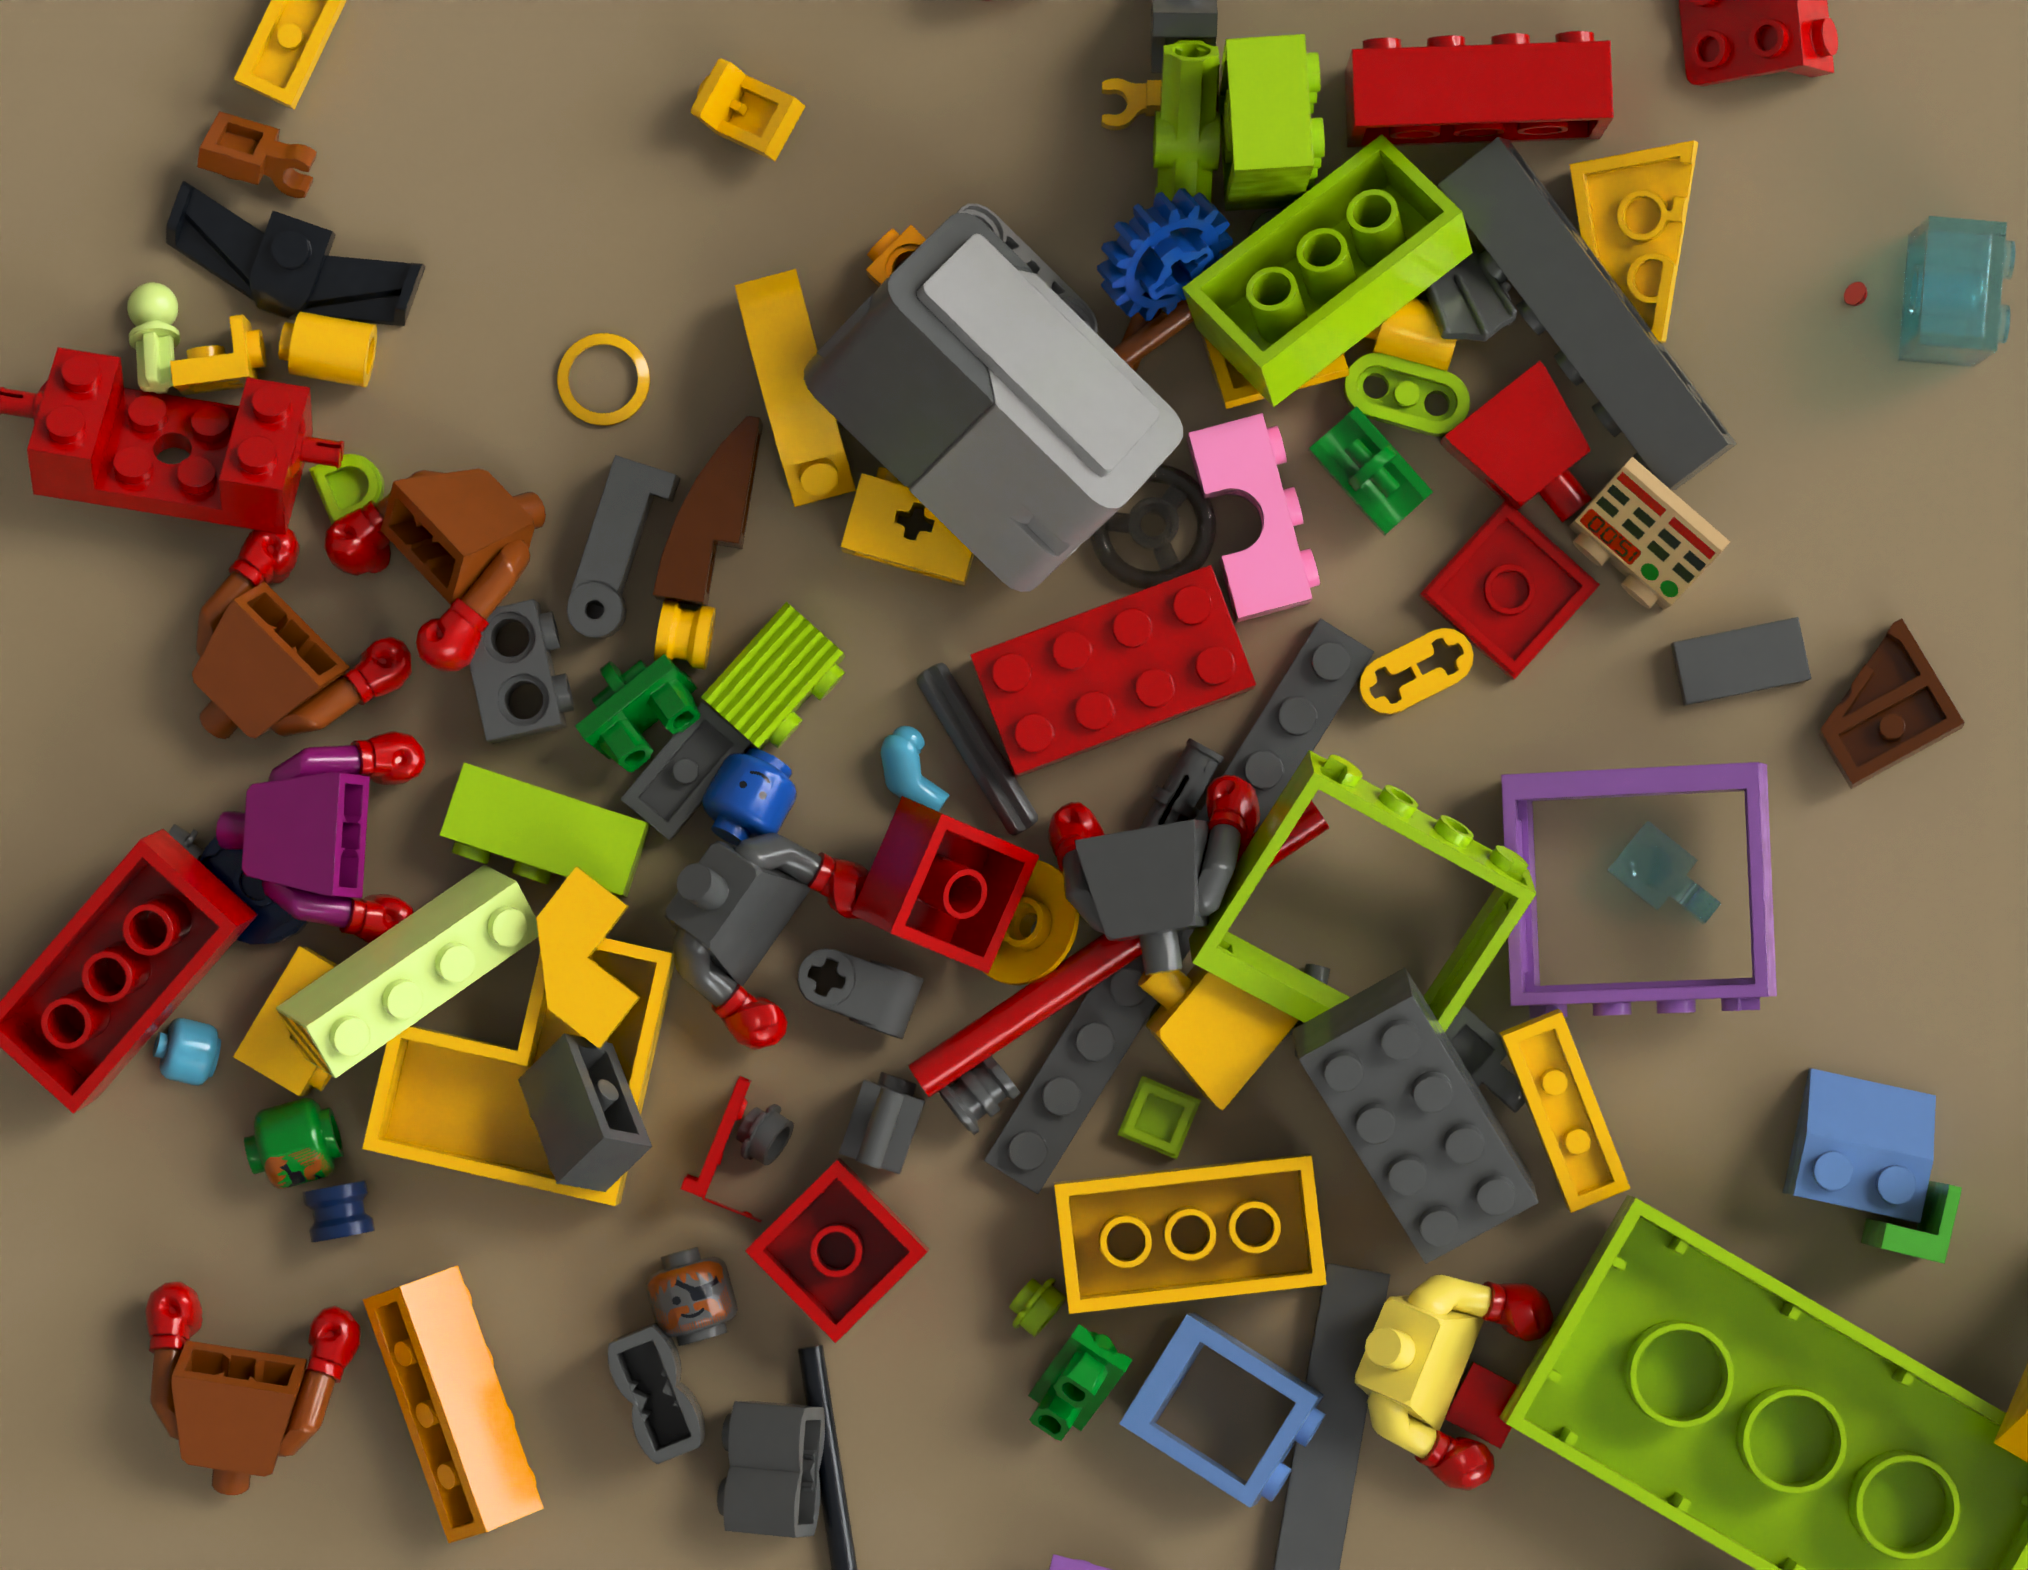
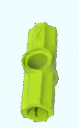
(1187, 124)

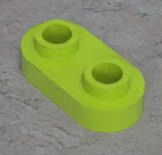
(1407, 388)

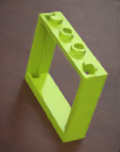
(1307, 997)

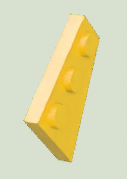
(1635, 221)

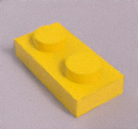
(287, 48)

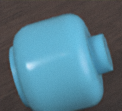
(188, 1051)

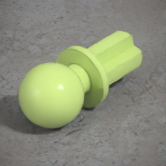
(153, 311)

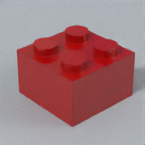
(944, 885)
(837, 1250)

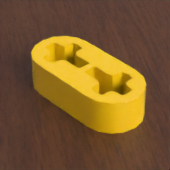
(1407, 658)

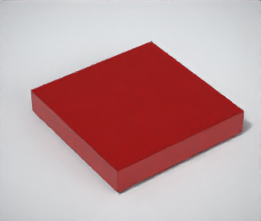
(1509, 590)

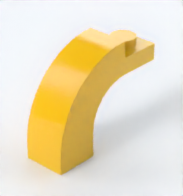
(802, 427)

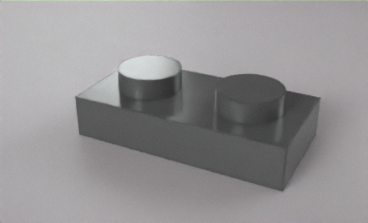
(681, 772)

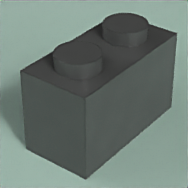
(584, 1113)

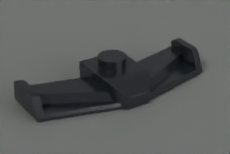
(290, 264)

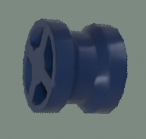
(338, 1211)

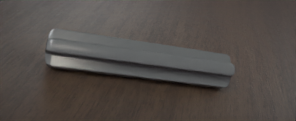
(977, 749)

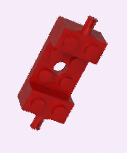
(103, 442)

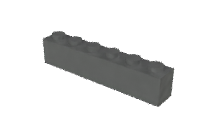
(1586, 315)

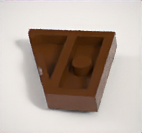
(1889, 710)

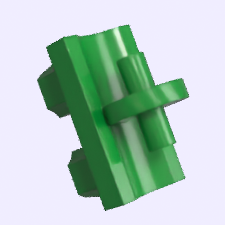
(1370, 471)
(633, 705)
(1076, 1382)

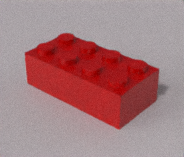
(1479, 91)
(1113, 671)
(119, 969)

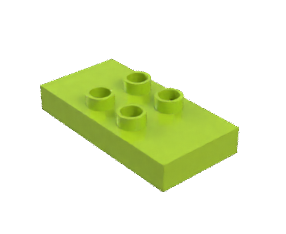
(1766, 1416)

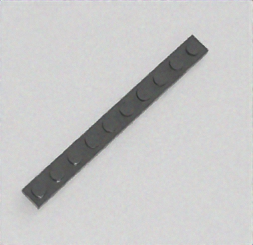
(1118, 1006)

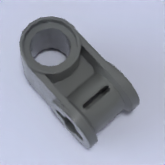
(871, 992)

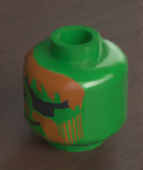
(294, 1143)

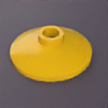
(1033, 955)

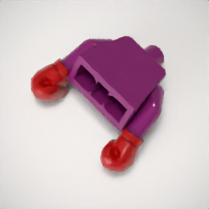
(310, 828)

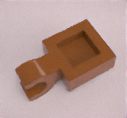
(250, 150)

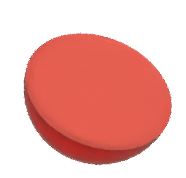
(1855, 294)

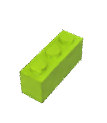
(542, 830)

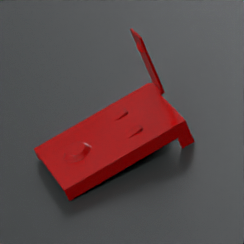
(733, 1113)

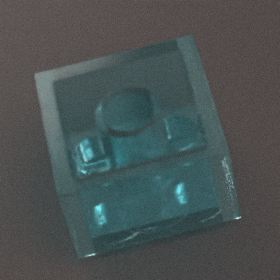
(1955, 291)

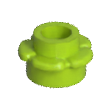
(1036, 1305)

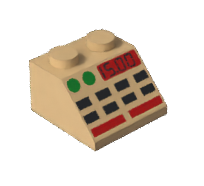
(1646, 536)

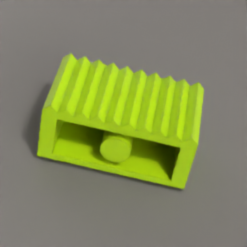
(775, 678)

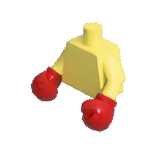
(1420, 1356)

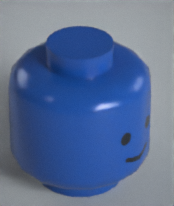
(749, 796)

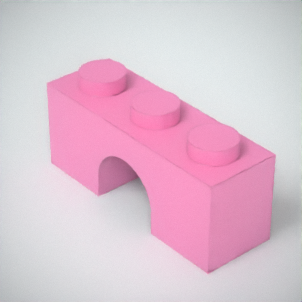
(1243, 462)

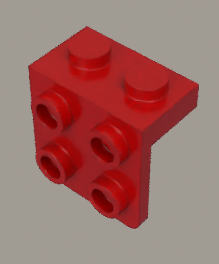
(1756, 39)

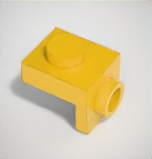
(746, 110)

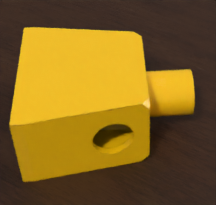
(1213, 1029)

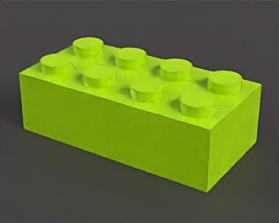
(1266, 121)
(1328, 270)

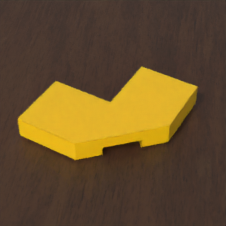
(568, 935)

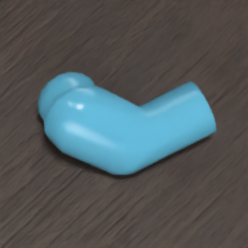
(903, 769)

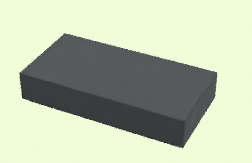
(1741, 661)

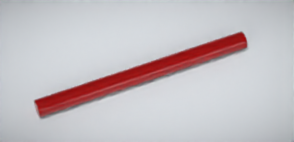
(1057, 989)

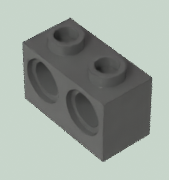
(499, 676)

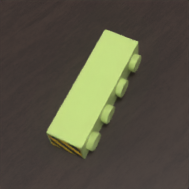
(409, 970)

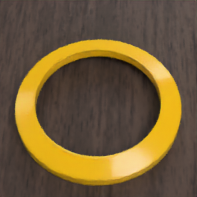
(621, 414)

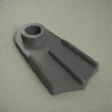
(1470, 302)

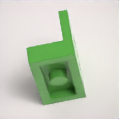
(1932, 1234)

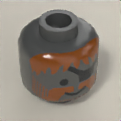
(691, 1296)

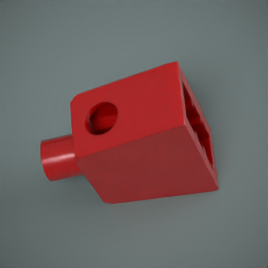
(1524, 444)

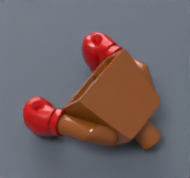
(459, 535)
(268, 664)
(236, 1404)

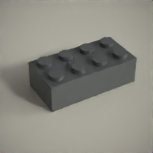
(1415, 1115)

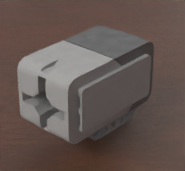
(994, 398)

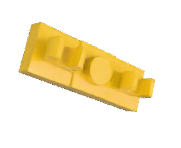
(1564, 1110)

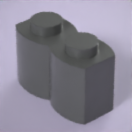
(663, 1409)
(772, 1468)

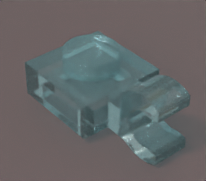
(1657, 869)

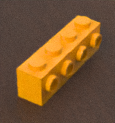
(453, 1404)

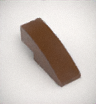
(710, 517)

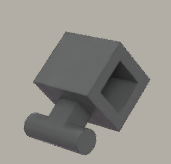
(883, 1123)

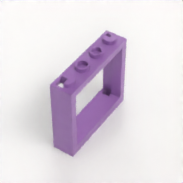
(1671, 996)

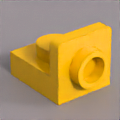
(213, 370)

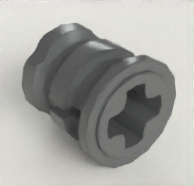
(979, 1093)

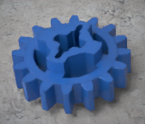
(1162, 252)

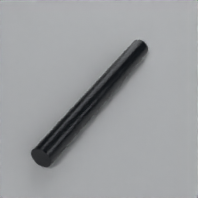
(830, 1472)

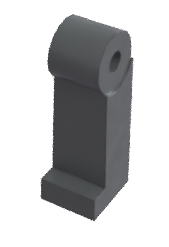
(596, 595)

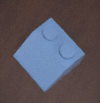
(1863, 1146)

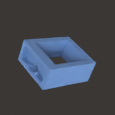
(1169, 1373)

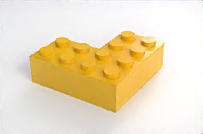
(461, 1097)

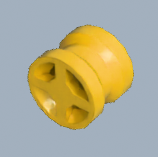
(685, 633)

